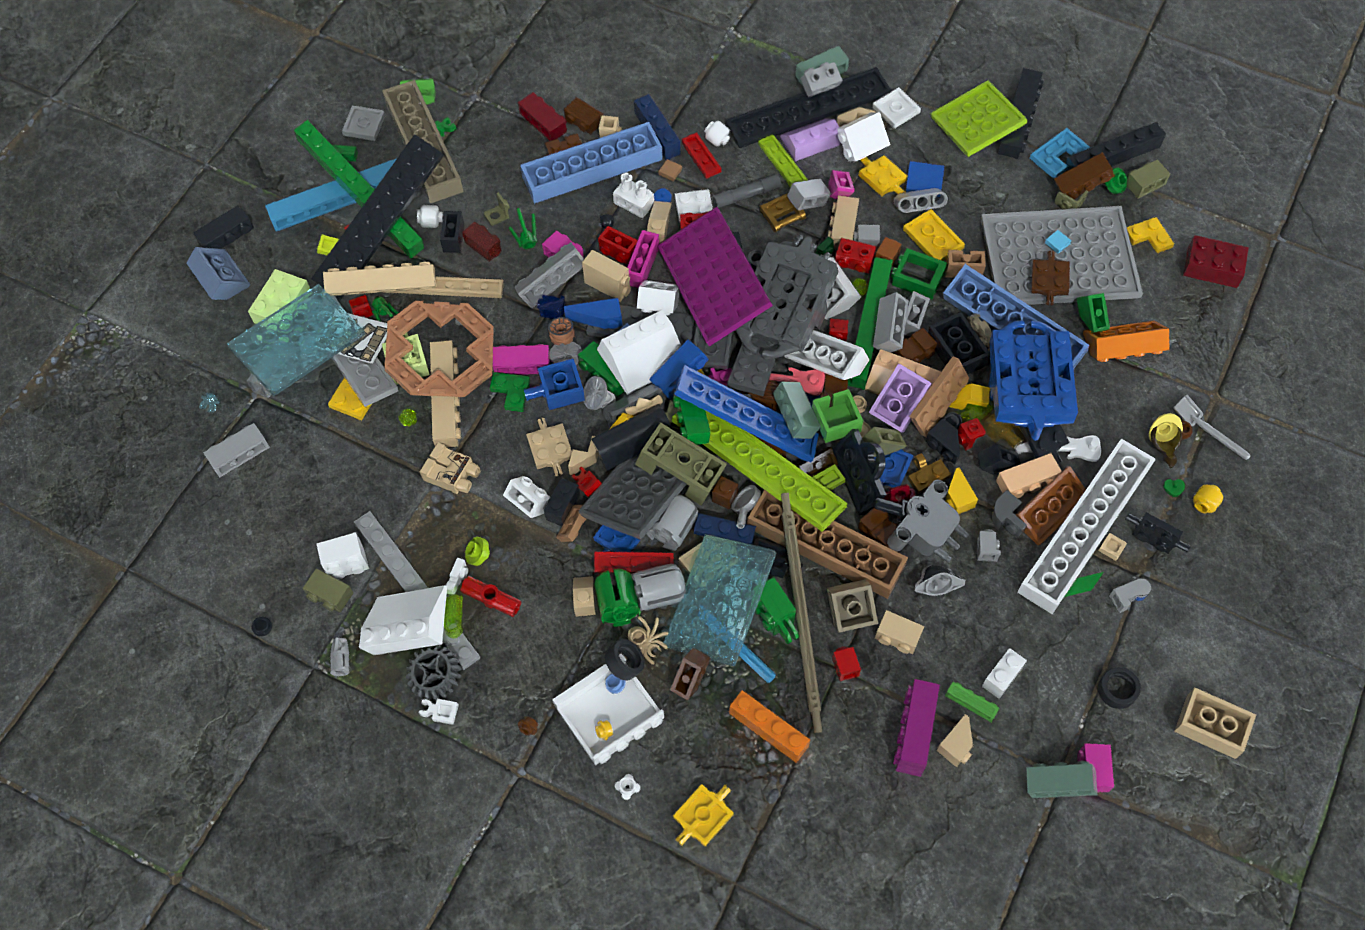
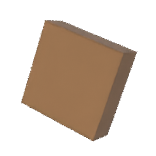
(670, 170)

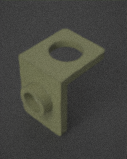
(1067, 202)
(502, 209)

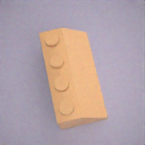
(885, 365)

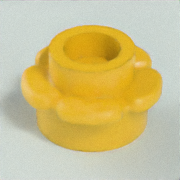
(604, 729)

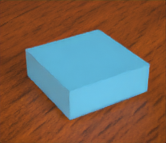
(1057, 241)

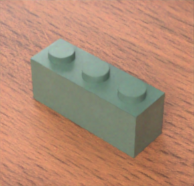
(832, 55)
(796, 410)
(1061, 780)

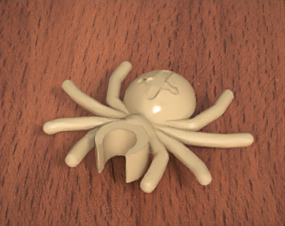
(645, 640)

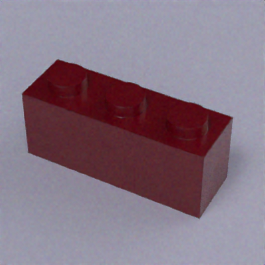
(542, 117)

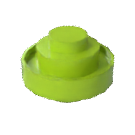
(477, 551)

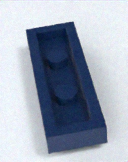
(723, 529)

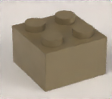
(852, 605)

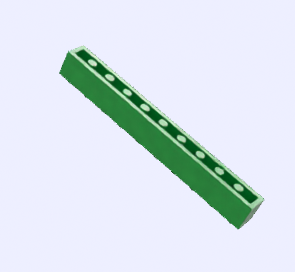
(353, 183)

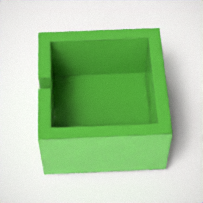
(838, 419)

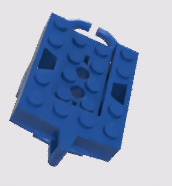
(1014, 398)

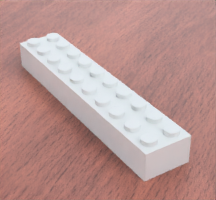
(1086, 526)

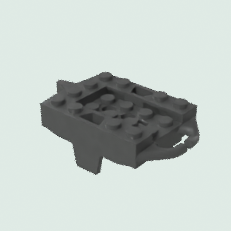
(812, 284)

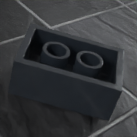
(958, 339)

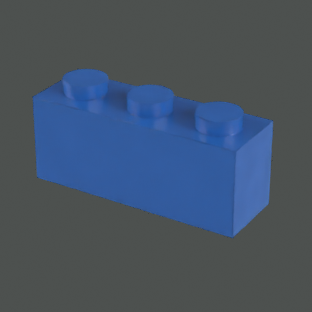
(669, 373)

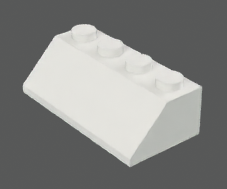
(831, 356)

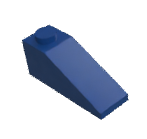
(599, 313)

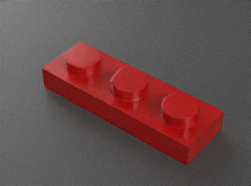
(701, 155)

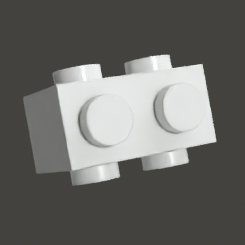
(527, 496)

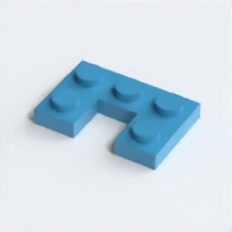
(1047, 155)

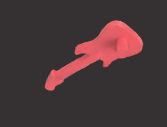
(811, 381)

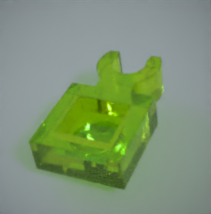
(975, 411)

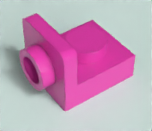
(720, 376)

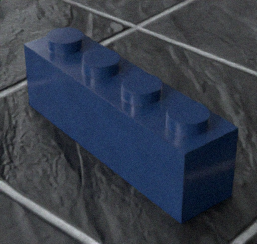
(647, 111)

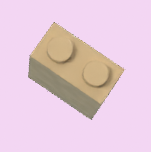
(606, 275)

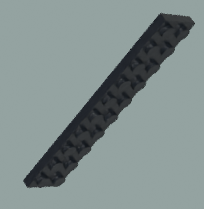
(803, 110)
(382, 208)

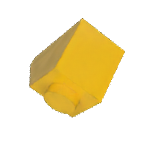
(960, 493)

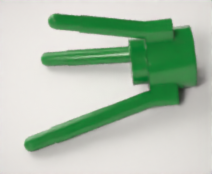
(527, 240)
(382, 308)

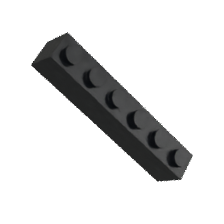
(1024, 100)
(1122, 147)

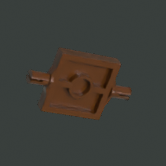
(1050, 277)

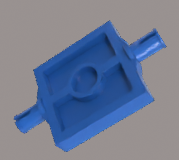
(895, 468)
(614, 540)

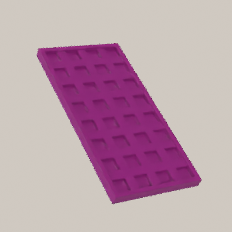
(714, 276)

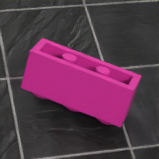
(643, 257)
(520, 359)

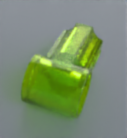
(453, 615)

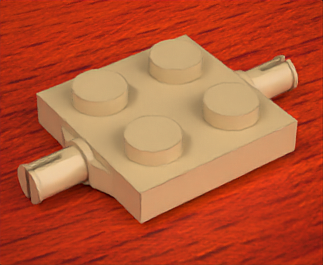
(549, 446)

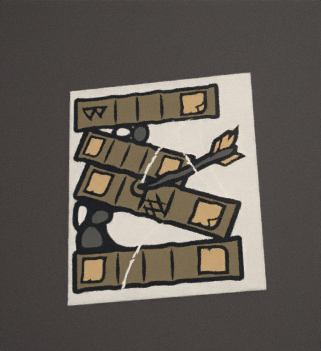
(370, 344)

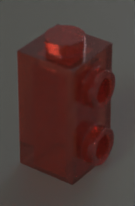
(482, 241)

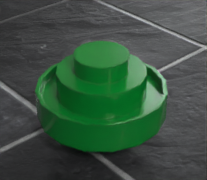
(1118, 182)

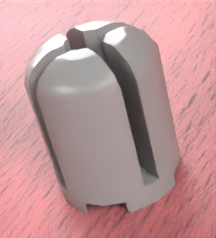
(674, 523)
(659, 586)

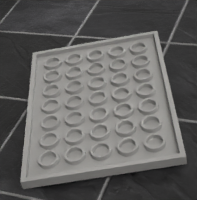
(1097, 253)

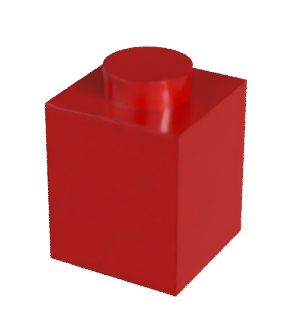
(846, 663)

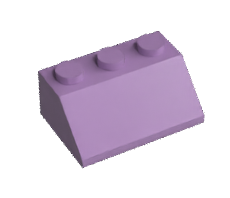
(811, 139)

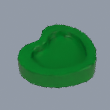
(1174, 488)

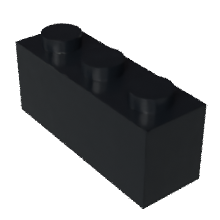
(224, 229)

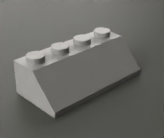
(550, 275)

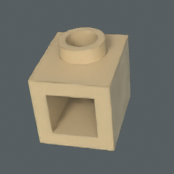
(608, 126)

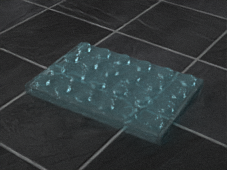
(295, 339)
(720, 599)

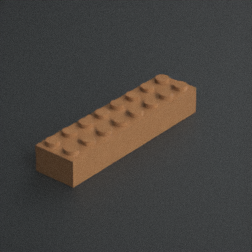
(834, 548)

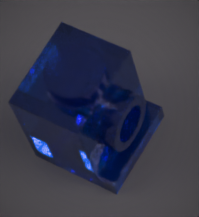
(551, 306)

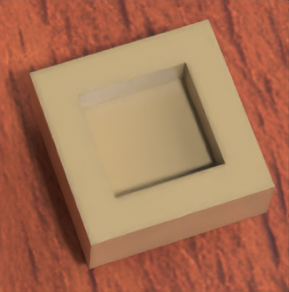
(1112, 546)

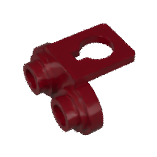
(900, 493)

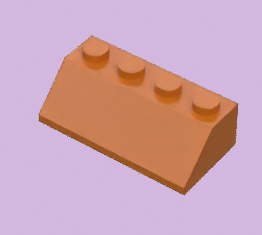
(1127, 340)

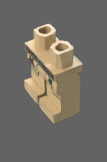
(449, 469)

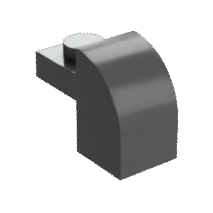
(1004, 514)

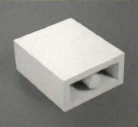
(863, 136)

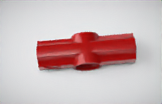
(501, 601)

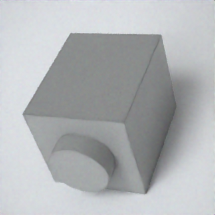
(868, 234)

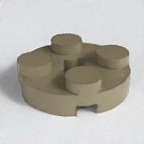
(981, 328)

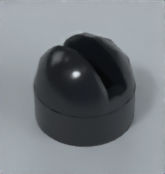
(607, 220)

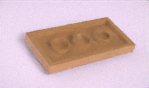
(939, 396)

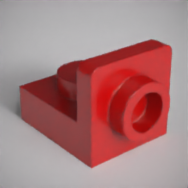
(361, 307)
(838, 329)

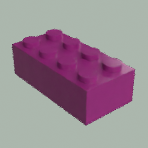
(917, 728)

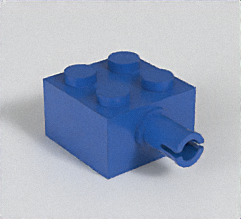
(558, 385)

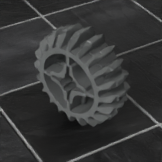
(439, 657)

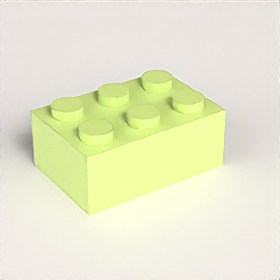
(277, 293)

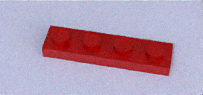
(630, 561)

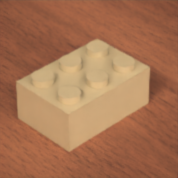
(1215, 723)

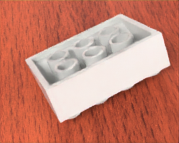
(639, 350)
(405, 621)

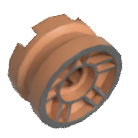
(561, 331)

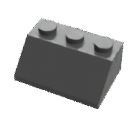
(613, 410)

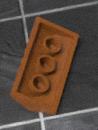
(1051, 506)

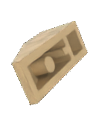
(659, 219)

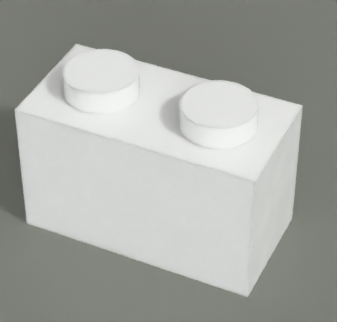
(1004, 673)

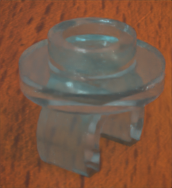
(210, 399)

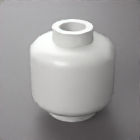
(717, 133)
(429, 216)

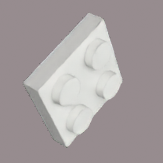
(896, 108)
(693, 202)

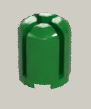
(622, 610)

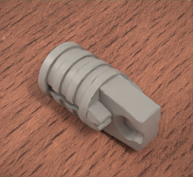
(339, 657)

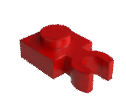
(587, 481)

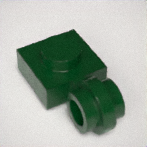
(825, 246)

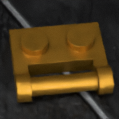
(779, 208)

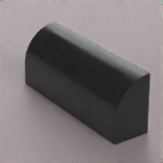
(628, 437)

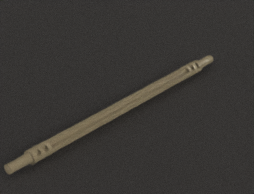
(801, 613)

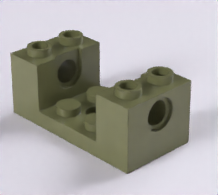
(664, 451)

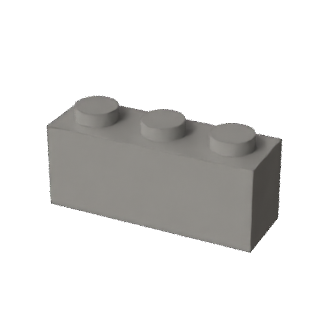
(891, 323)
(236, 450)

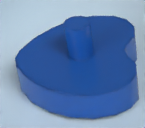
(662, 195)

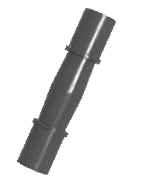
(747, 191)

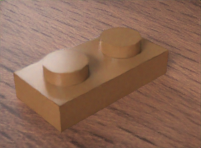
(571, 525)

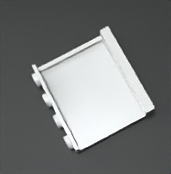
(628, 712)

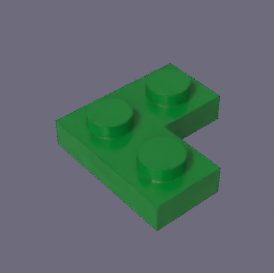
(514, 388)

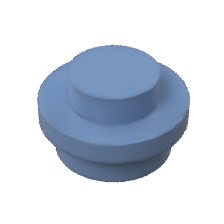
(614, 684)

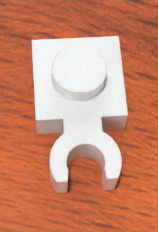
(458, 573)
(442, 712)

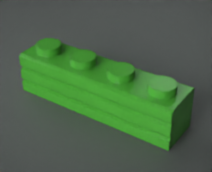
(972, 702)

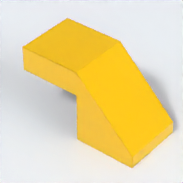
(972, 394)

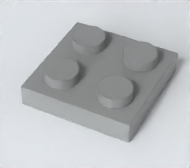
(363, 123)

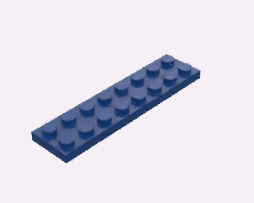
(742, 412)

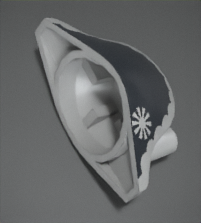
(938, 581)

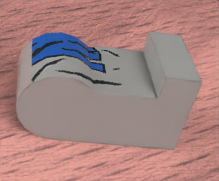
(1129, 592)

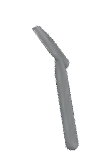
(1191, 413)

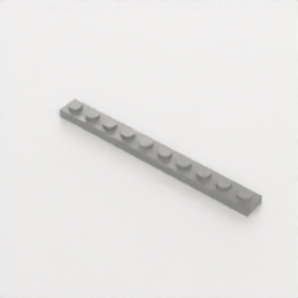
(409, 580)

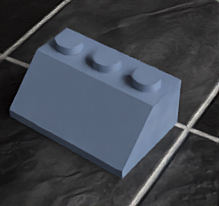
(217, 273)

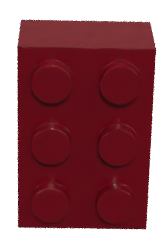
(1216, 261)

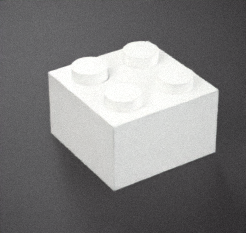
(658, 297)
(343, 556)

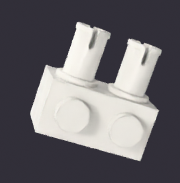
(633, 196)

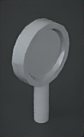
(744, 502)

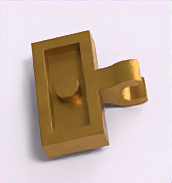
(927, 473)

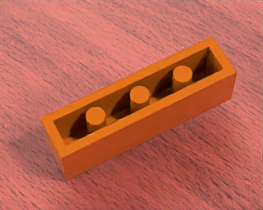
(769, 726)

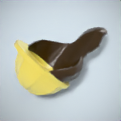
(1167, 436)

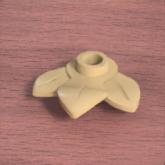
(643, 405)

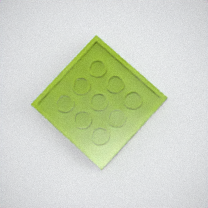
(978, 118)

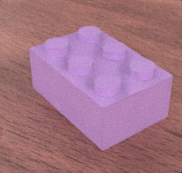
(900, 397)

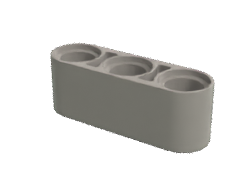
(928, 202)

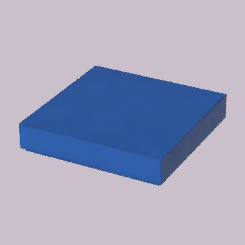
(924, 176)

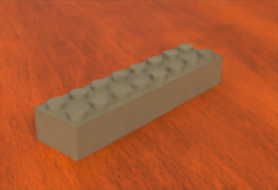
(412, 118)

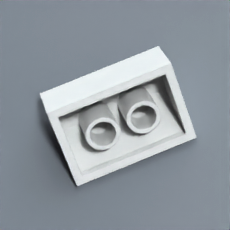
(842, 295)

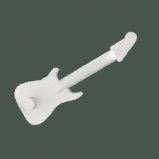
(1084, 448)

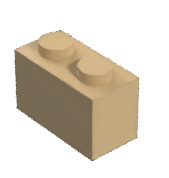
(899, 632)

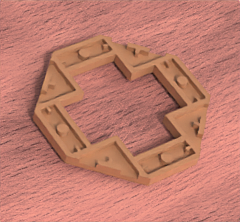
(438, 383)

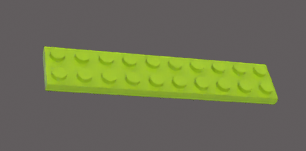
(773, 472)

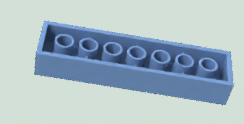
(591, 162)
(977, 294)

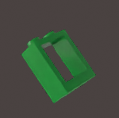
(911, 284)

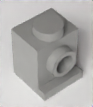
(988, 546)

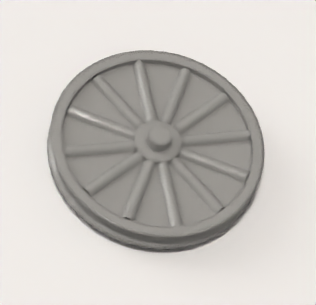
(565, 352)
(595, 393)

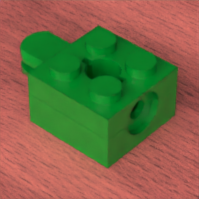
(777, 611)

